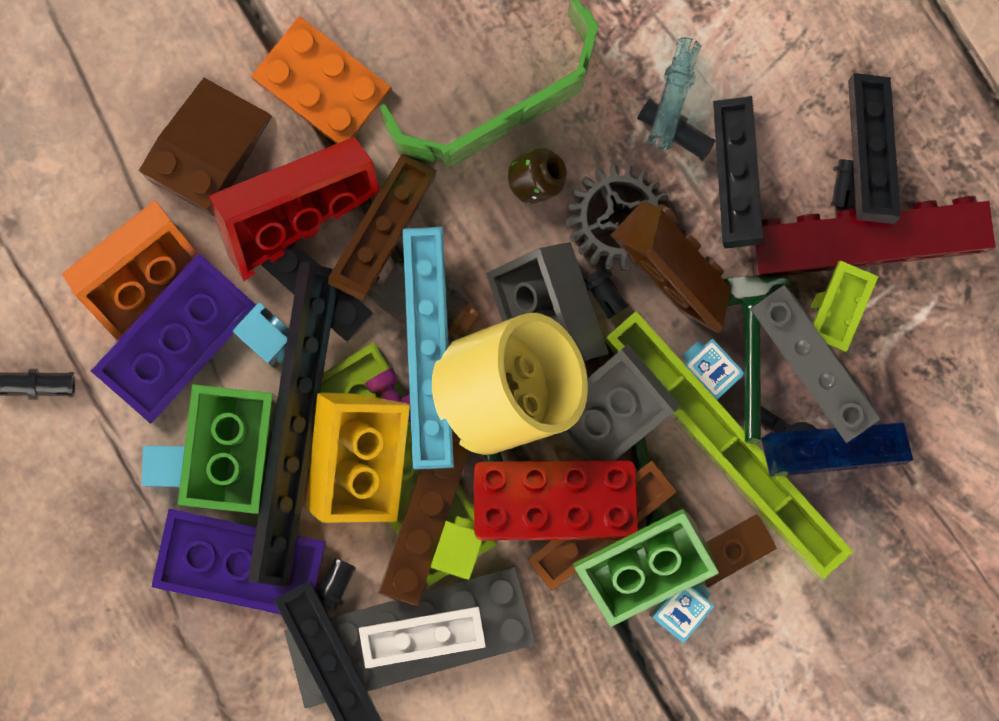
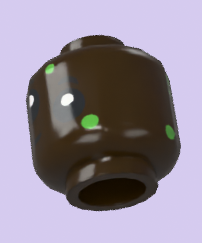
(537, 176)

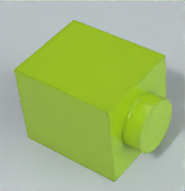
(457, 548)

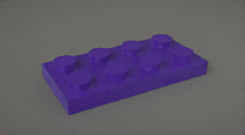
(173, 338)
(214, 557)

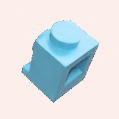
(263, 335)

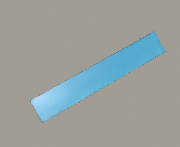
(426, 343)

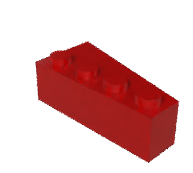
(291, 203)

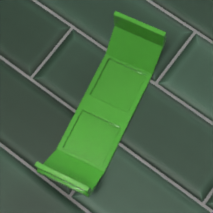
(500, 125)

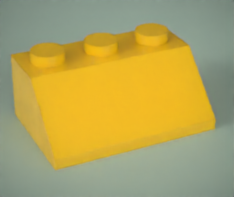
(357, 458)

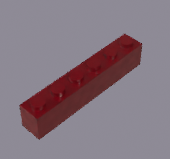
(918, 235)

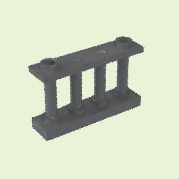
(816, 363)

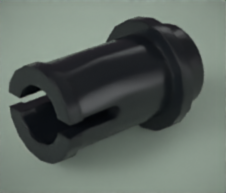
(844, 185)
(605, 292)
(335, 583)

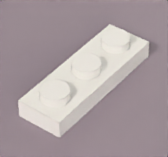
(422, 637)

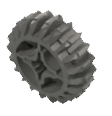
(611, 198)

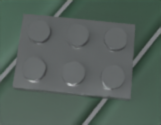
(620, 408)

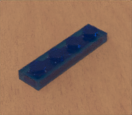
(827, 451)

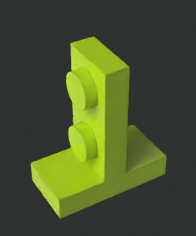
(842, 305)

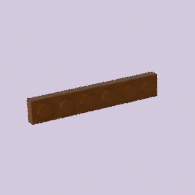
(422, 529)

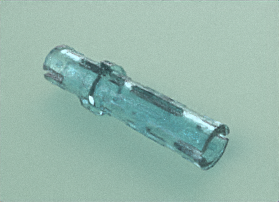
(678, 79)

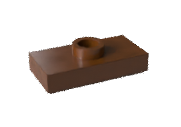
(739, 547)

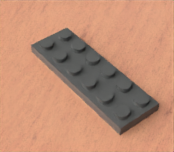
(502, 617)

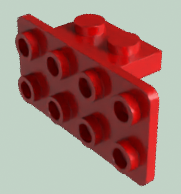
(554, 500)

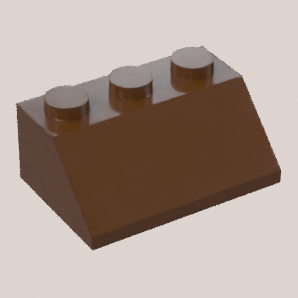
(675, 263)

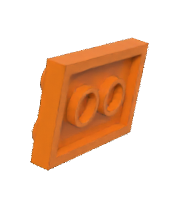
(321, 82)

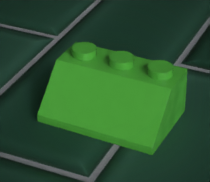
(226, 448)
(647, 567)

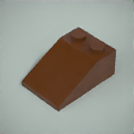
(205, 144)

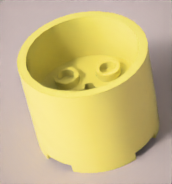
(510, 384)

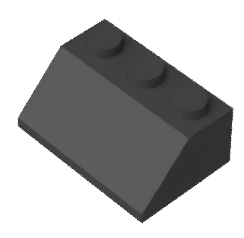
(551, 285)

